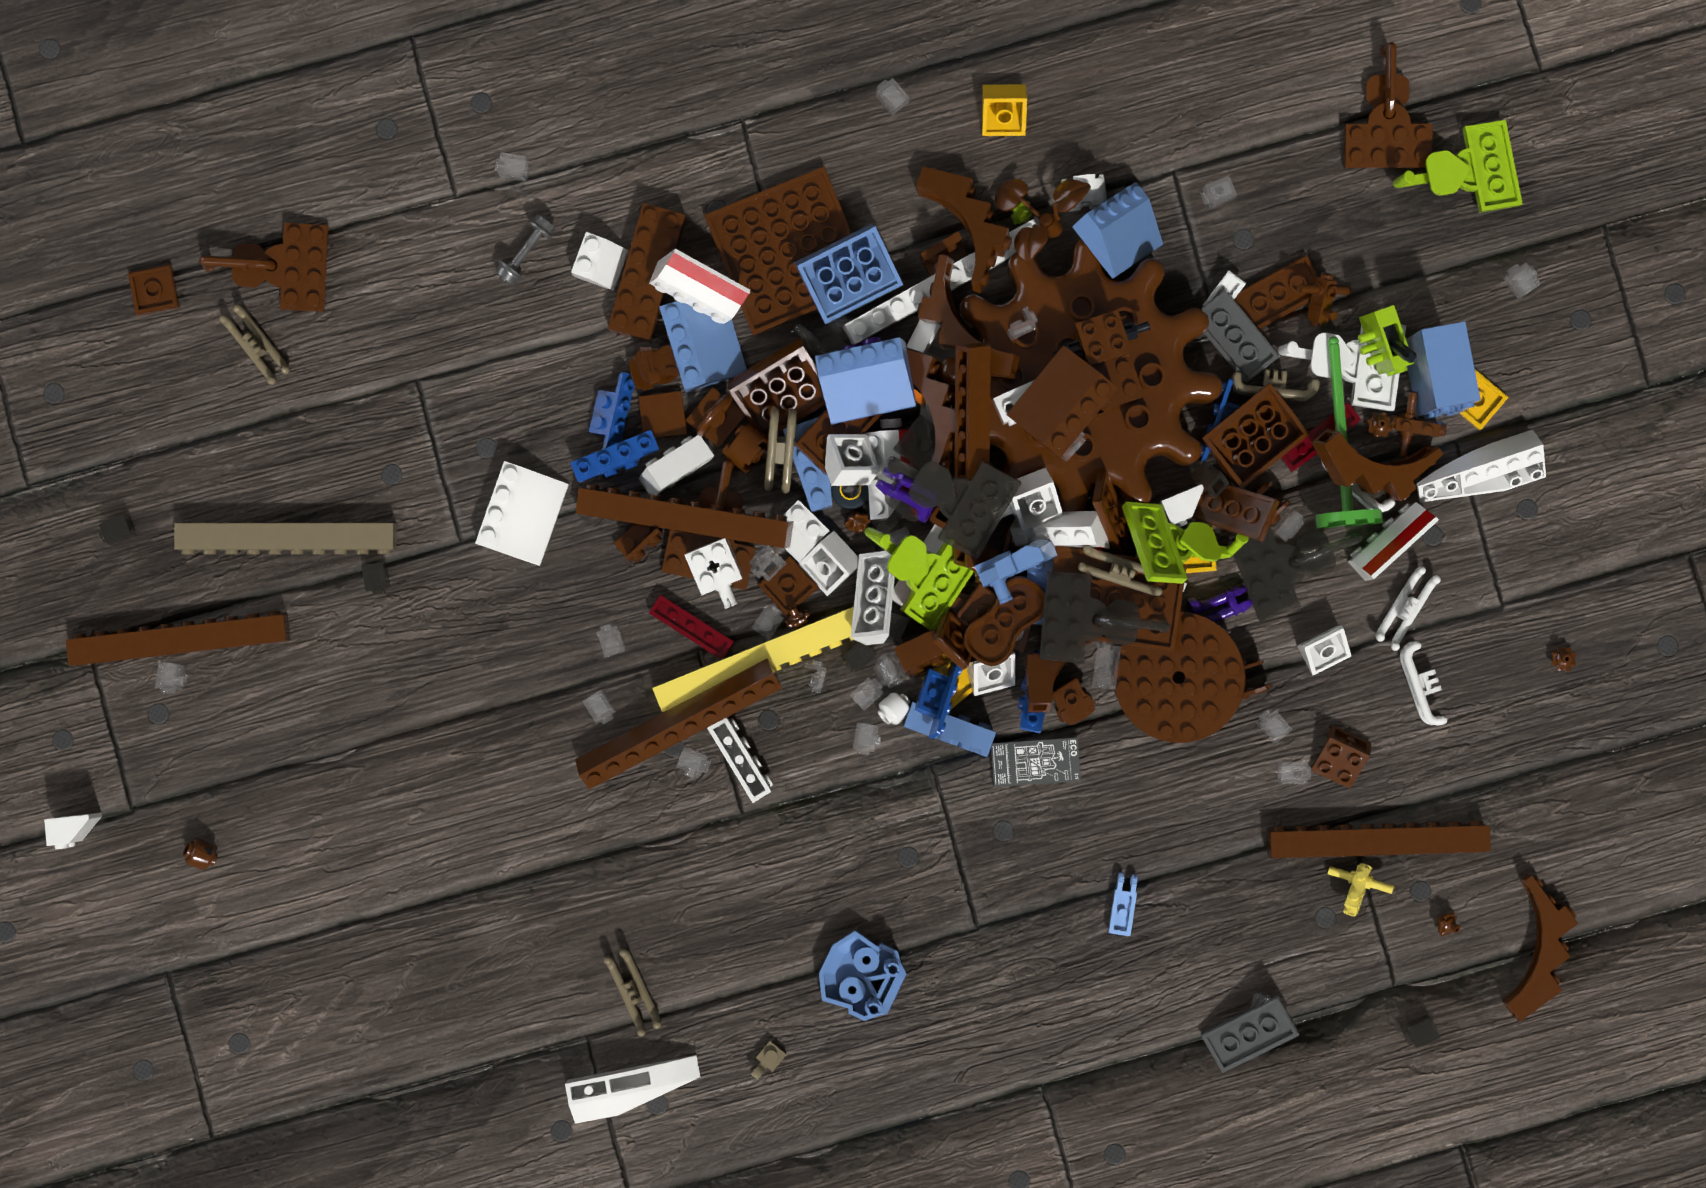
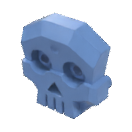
(998, 569)
(845, 968)

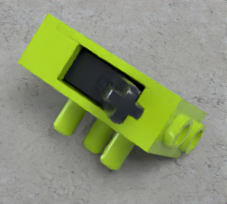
(1385, 342)

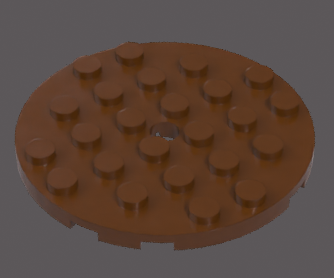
(1198, 705)

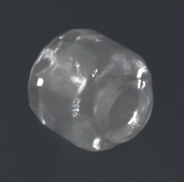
(889, 670)

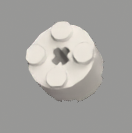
(1095, 195)

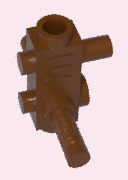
(1323, 293)
(1410, 424)

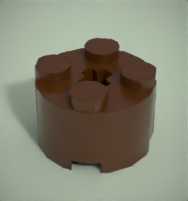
(747, 447)

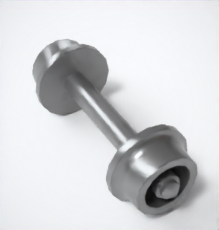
(508, 272)

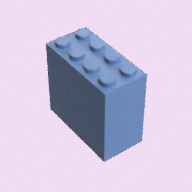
(1442, 371)

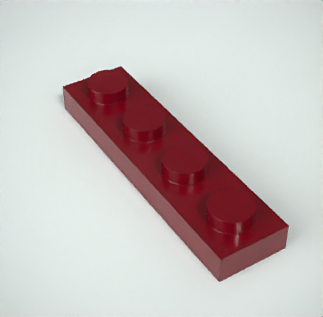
(1305, 450)
(691, 627)

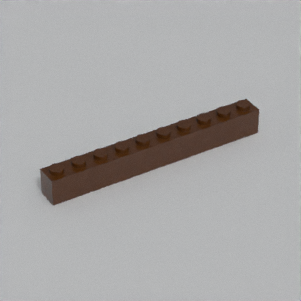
(971, 421)
(684, 517)
(177, 640)
(678, 724)
(1378, 841)

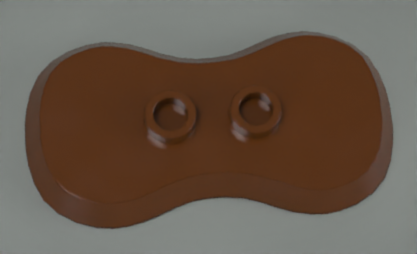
(995, 633)

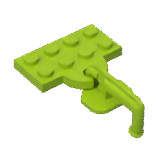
(1481, 168)
(1166, 546)
(930, 576)

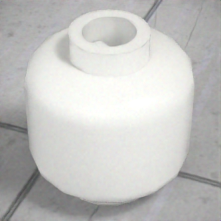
(894, 708)

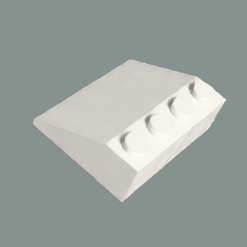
(522, 513)

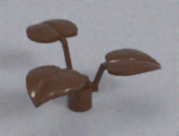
(1032, 240)

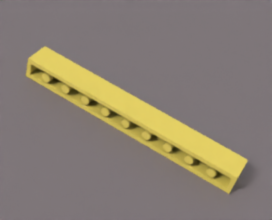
(778, 651)

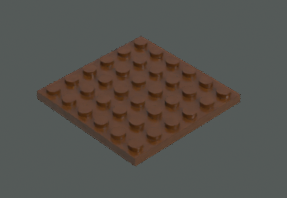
(769, 233)

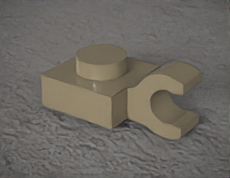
(769, 1058)

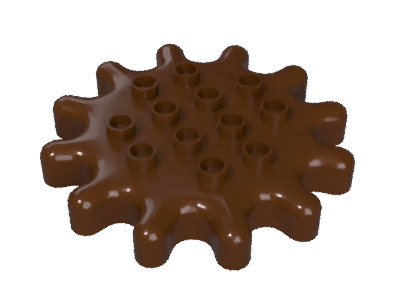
(1116, 437)

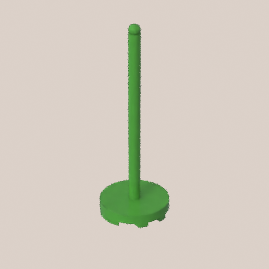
(1347, 516)

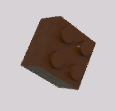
(920, 654)

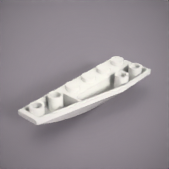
(1487, 469)
(624, 1089)

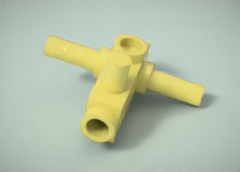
(1360, 881)

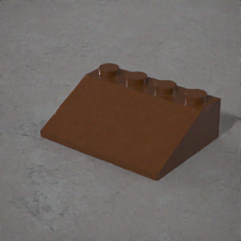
(781, 381)
(1061, 401)
(1254, 436)

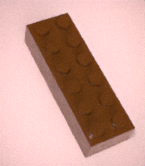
(637, 301)

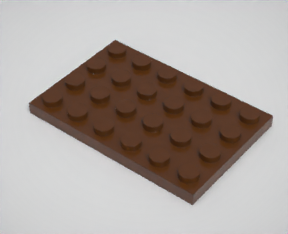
(1151, 607)

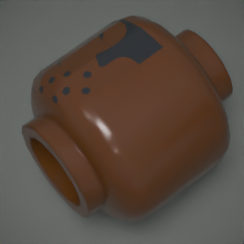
(200, 854)

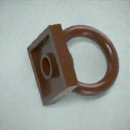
(716, 417)

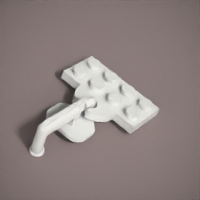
(1368, 387)

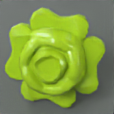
(1021, 214)

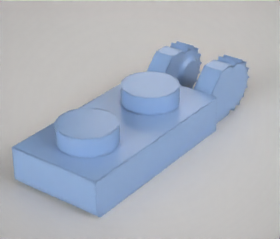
(1123, 907)

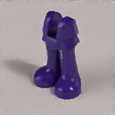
(898, 493)
(1228, 596)

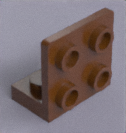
(949, 247)
(637, 540)
(1342, 757)

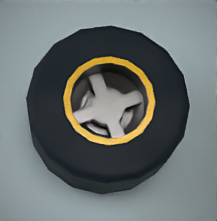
(850, 496)

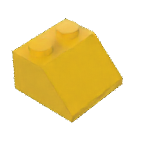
(1004, 110)

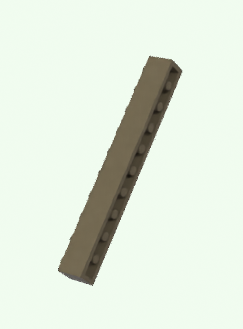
(285, 537)

